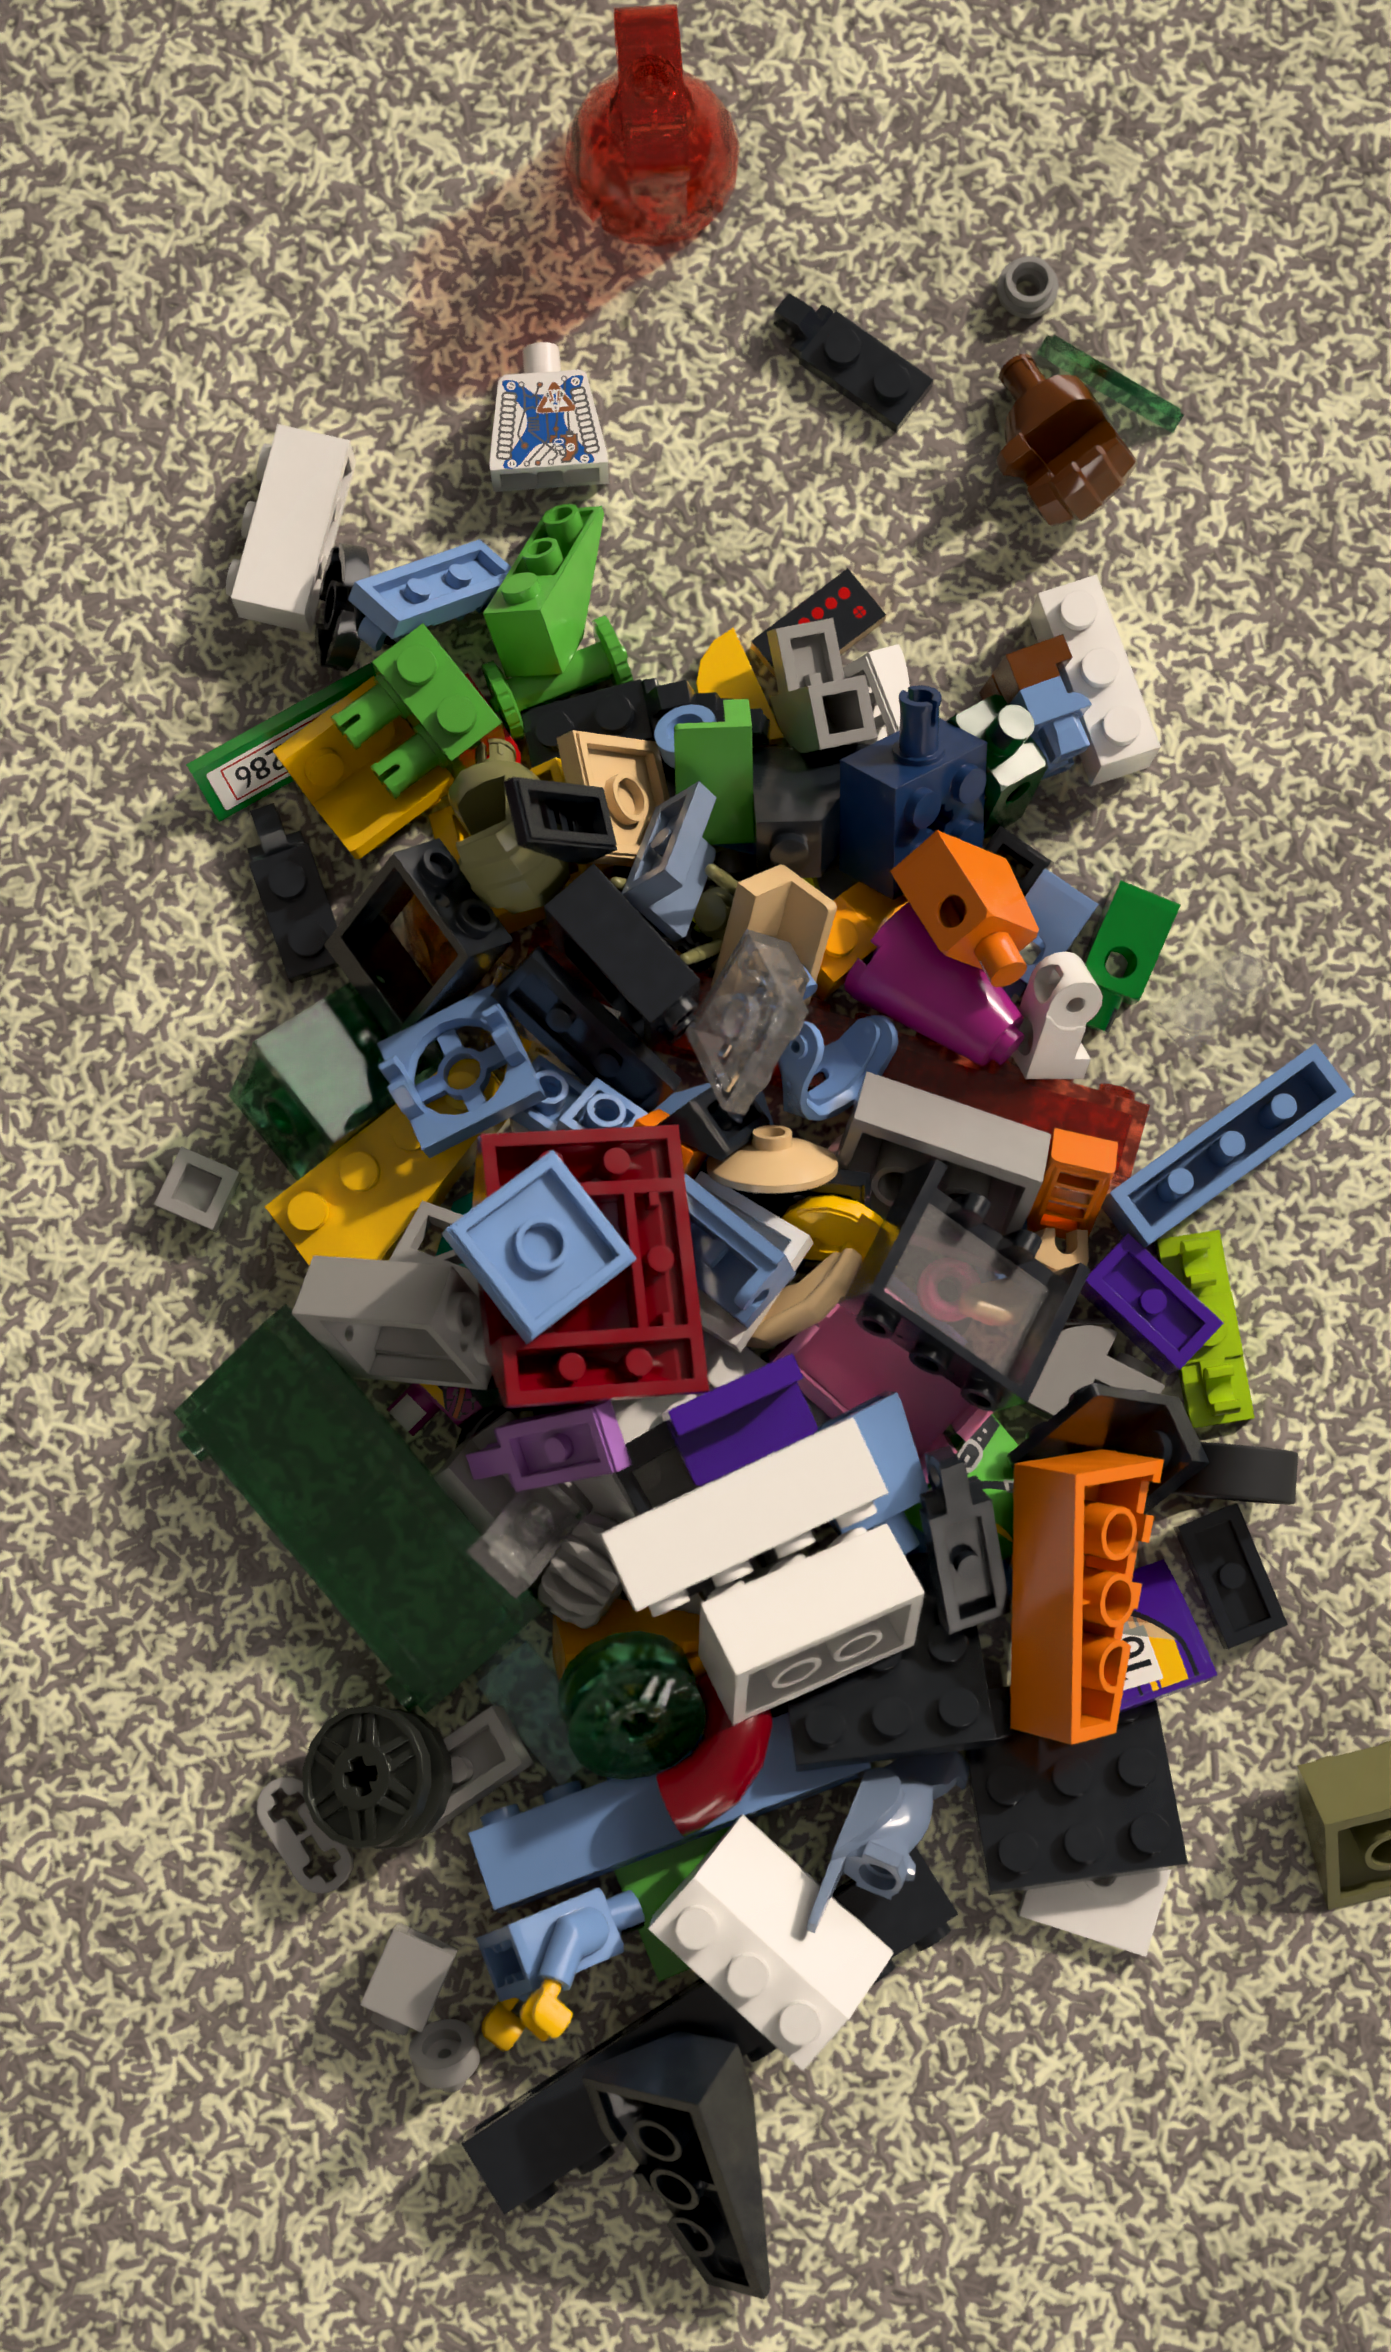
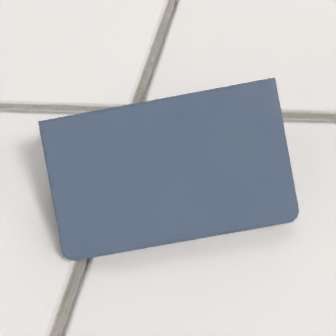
(672, 862)

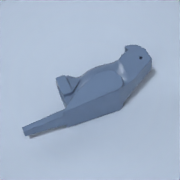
(887, 1823)

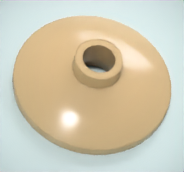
(774, 1163)

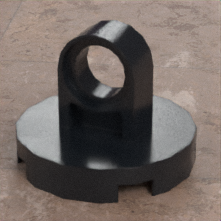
(338, 637)

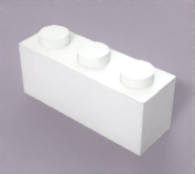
(291, 527)
(1117, 720)

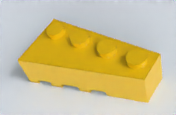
(374, 1183)

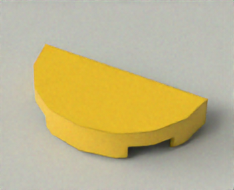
(730, 675)
(834, 1224)

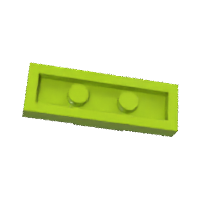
(1215, 1376)

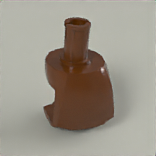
(1060, 444)

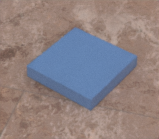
(539, 1246)

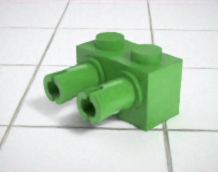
(438, 700)

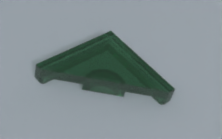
(1111, 382)

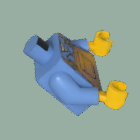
(544, 1956)

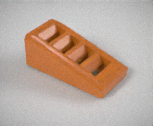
(1078, 1156)

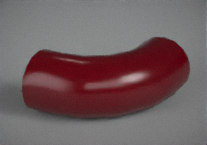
(718, 1768)

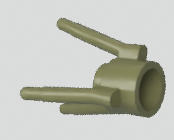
(710, 914)

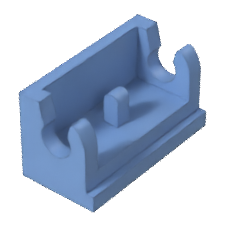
(732, 1259)

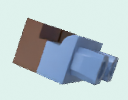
(1034, 682)

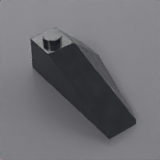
(693, 2131)

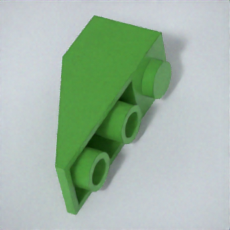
(546, 594)

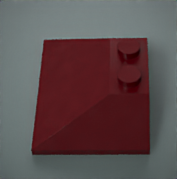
(644, 1324)

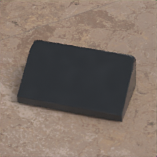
(711, 1128)

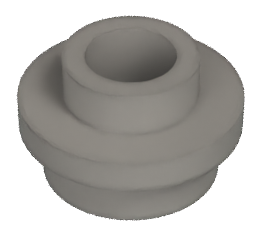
(1034, 271)

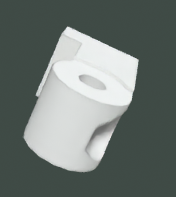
(1055, 1014)

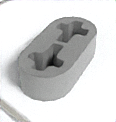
(291, 1843)

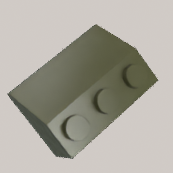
(1349, 1823)

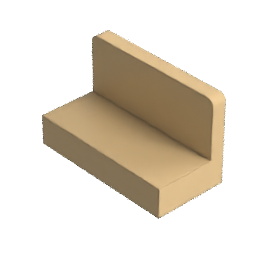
(783, 908)

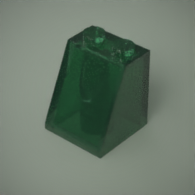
(319, 1079)

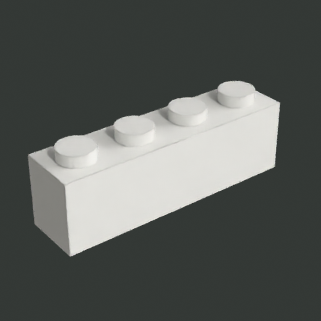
(743, 1515)

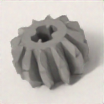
(581, 1576)

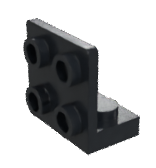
(1124, 1423)

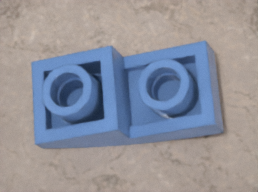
(574, 1105)

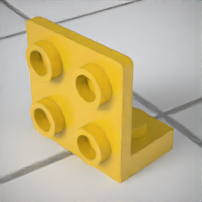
(344, 786)

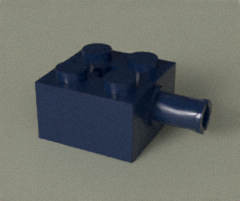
(909, 788)

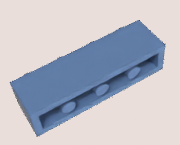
(1226, 1147)

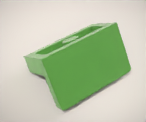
(723, 762)

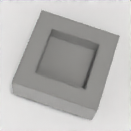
(198, 1189)

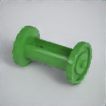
(587, 667)

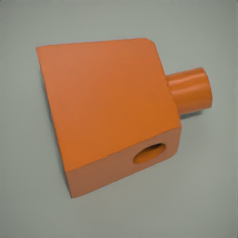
(969, 905)

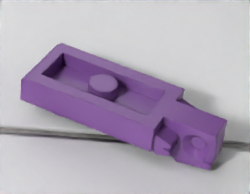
(554, 1448)

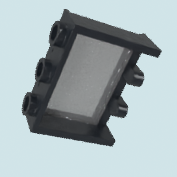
(962, 1293)

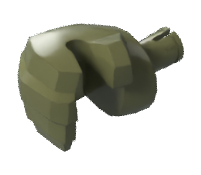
(491, 858)

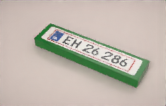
(247, 767)

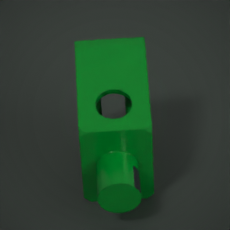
(1137, 928)

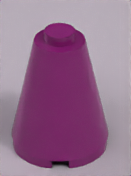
(935, 993)

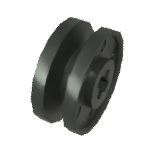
(344, 1786)

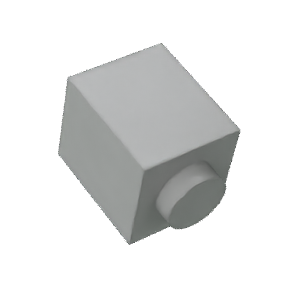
(408, 1980)

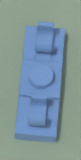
(427, 592)

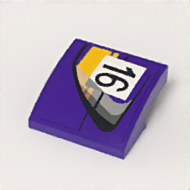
(1164, 1641)

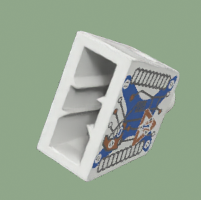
(546, 427)

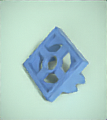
(516, 1093)

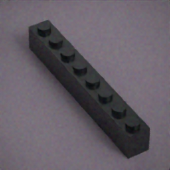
(554, 2124)

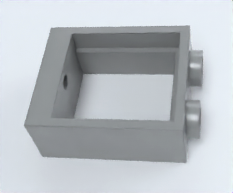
(397, 1319)

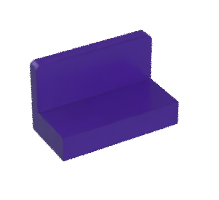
(1149, 1305)
(741, 1421)

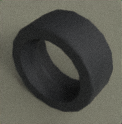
(1245, 1475)

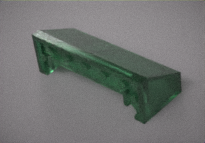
(354, 1510)

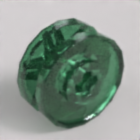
(631, 1705)

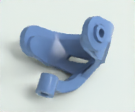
(862, 1048)

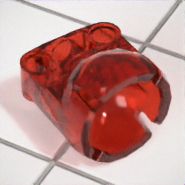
(651, 139)

